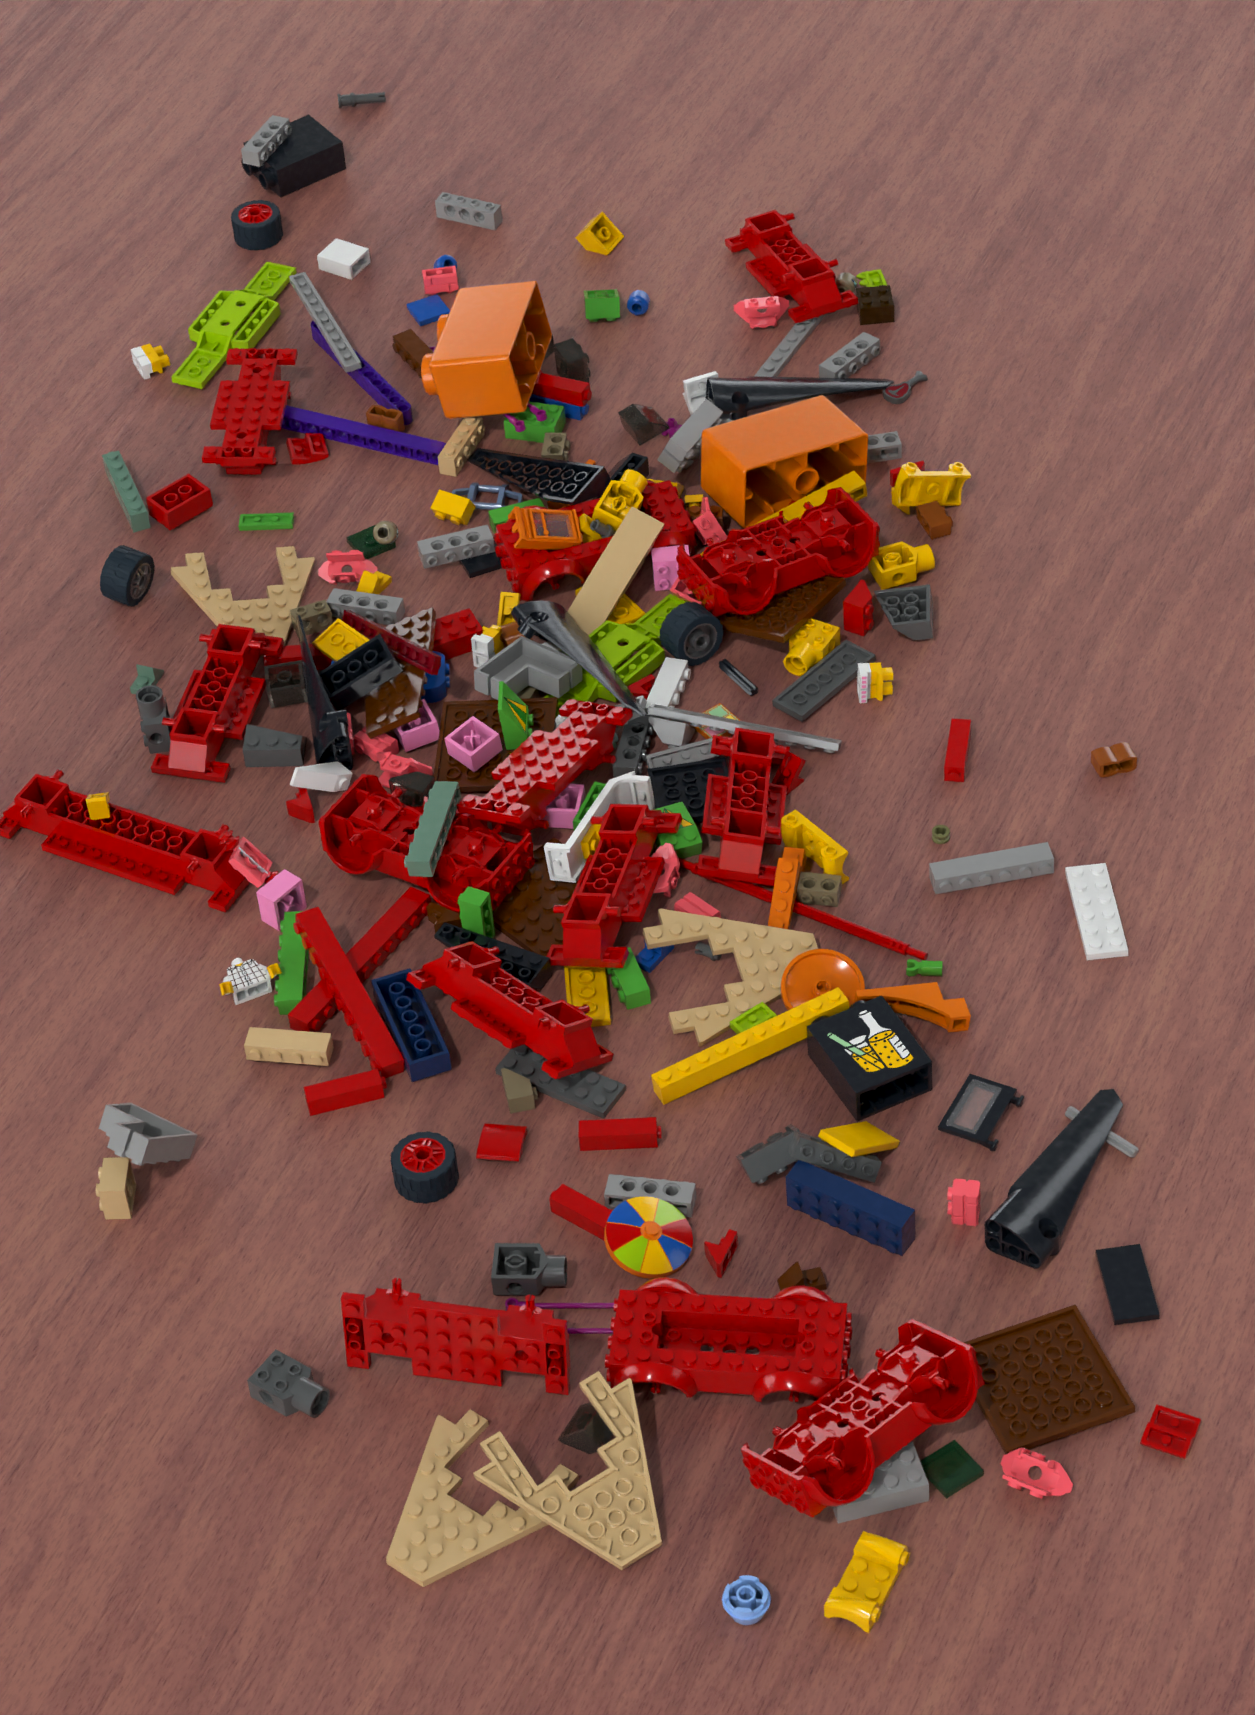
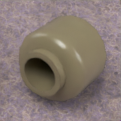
(846, 282)
(386, 532)

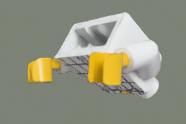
(248, 980)

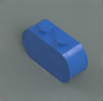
(437, 684)

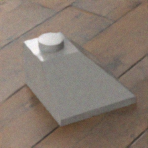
(672, 732)

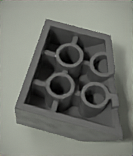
(909, 610)
(272, 748)
(769, 1157)

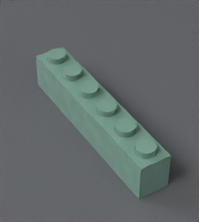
(126, 491)
(432, 829)

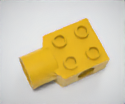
(619, 498)
(900, 564)
(810, 646)

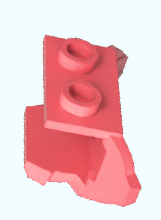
(748, 310)
(707, 525)
(332, 569)
(397, 766)
(671, 875)
(1052, 1481)

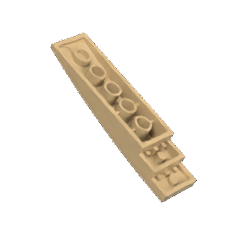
(615, 570)

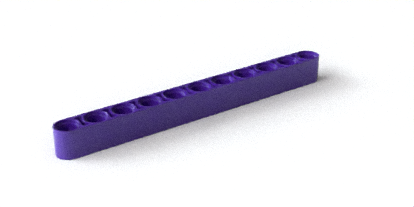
(370, 380)
(363, 435)

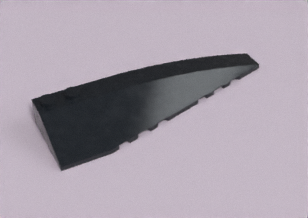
(545, 477)

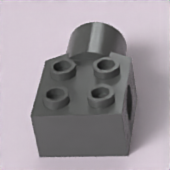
(152, 709)
(526, 1269)
(287, 1386)

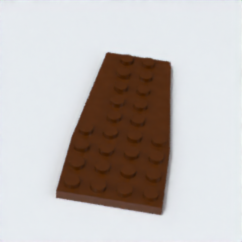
(400, 697)

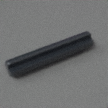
(738, 677)

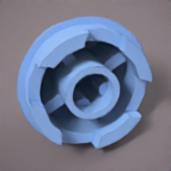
(746, 1600)

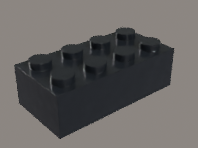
(359, 672)

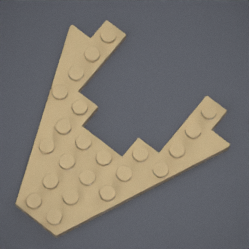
(264, 615)
(759, 954)
(608, 1513)
(442, 1533)

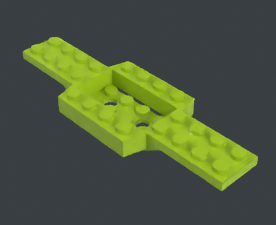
(215, 340)
(641, 635)

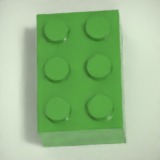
(535, 429)

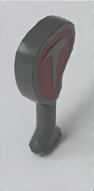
(901, 392)

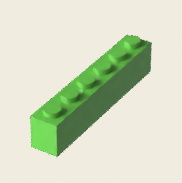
(293, 965)

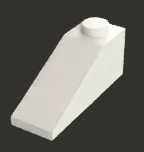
(323, 777)

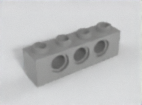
(266, 140)
(468, 211)
(850, 357)
(456, 546)
(375, 607)
(677, 1193)

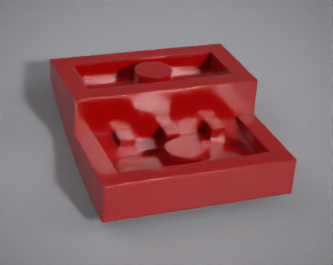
(307, 450)
(501, 1142)
(1171, 1431)

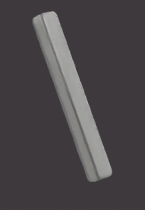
(1112, 1139)

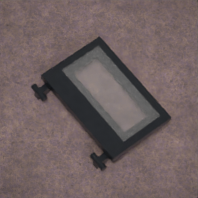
(979, 1110)

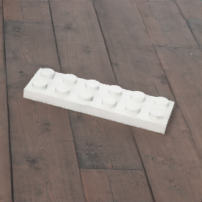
(1096, 911)

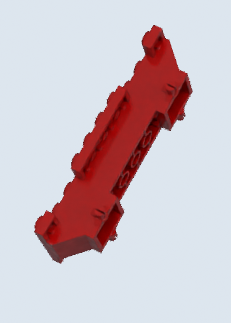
(790, 267)
(250, 410)
(216, 703)
(546, 766)
(744, 807)
(612, 886)
(513, 1010)
(457, 1339)

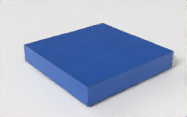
(427, 309)

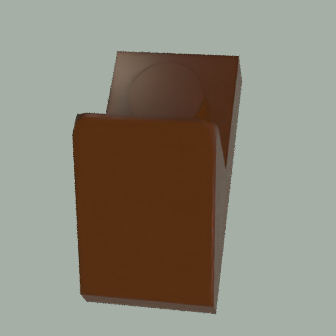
(439, 915)
(796, 1277)

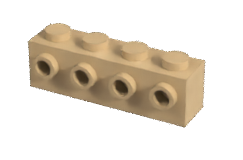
(461, 445)
(288, 1046)

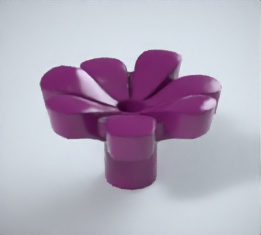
(674, 427)

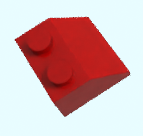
(858, 610)

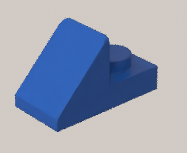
(650, 958)

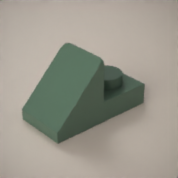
(146, 677)

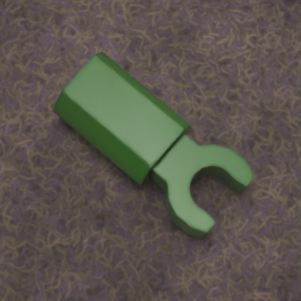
(925, 968)

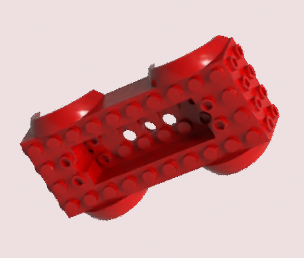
(781, 554)
(538, 566)
(371, 832)
(665, 1323)
(865, 1421)

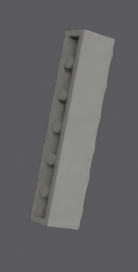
(991, 868)

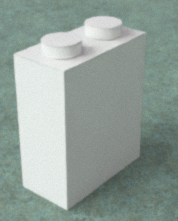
(343, 259)

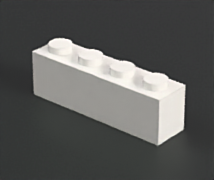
(669, 683)

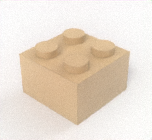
(116, 1188)

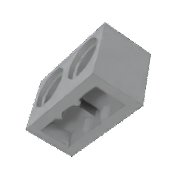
(884, 447)

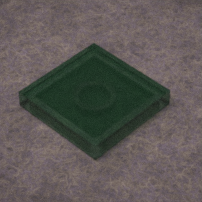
(366, 543)
(951, 1469)

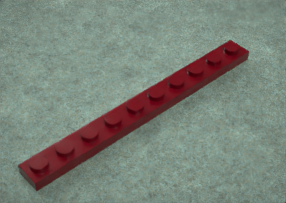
(400, 646)

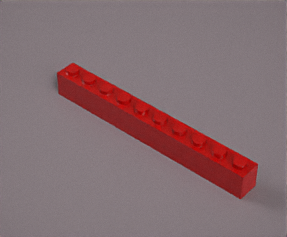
(364, 957)
(349, 992)

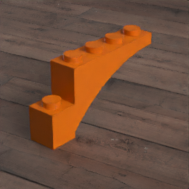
(785, 886)
(923, 1002)

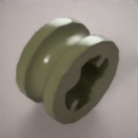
(940, 834)

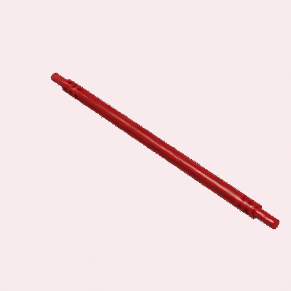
(815, 914)

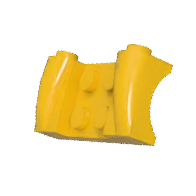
(921, 487)
(826, 852)
(867, 1580)

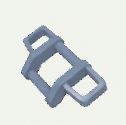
(503, 492)

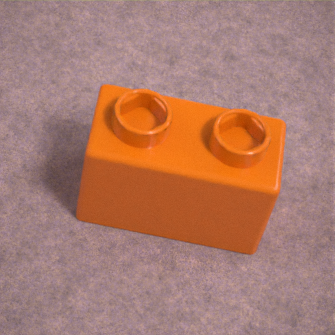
(488, 350)
(779, 457)

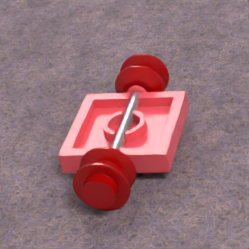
(247, 859)

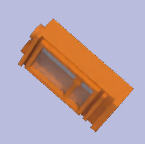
(546, 528)

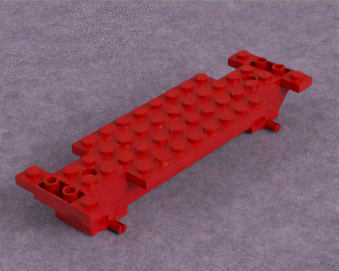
(125, 843)

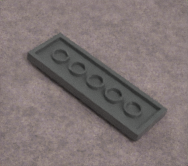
(822, 680)
(582, 1089)

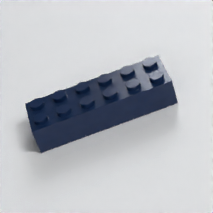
(411, 1025)
(850, 1207)

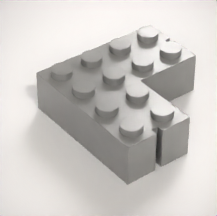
(687, 440)
(528, 664)
(145, 1135)
(894, 1485)

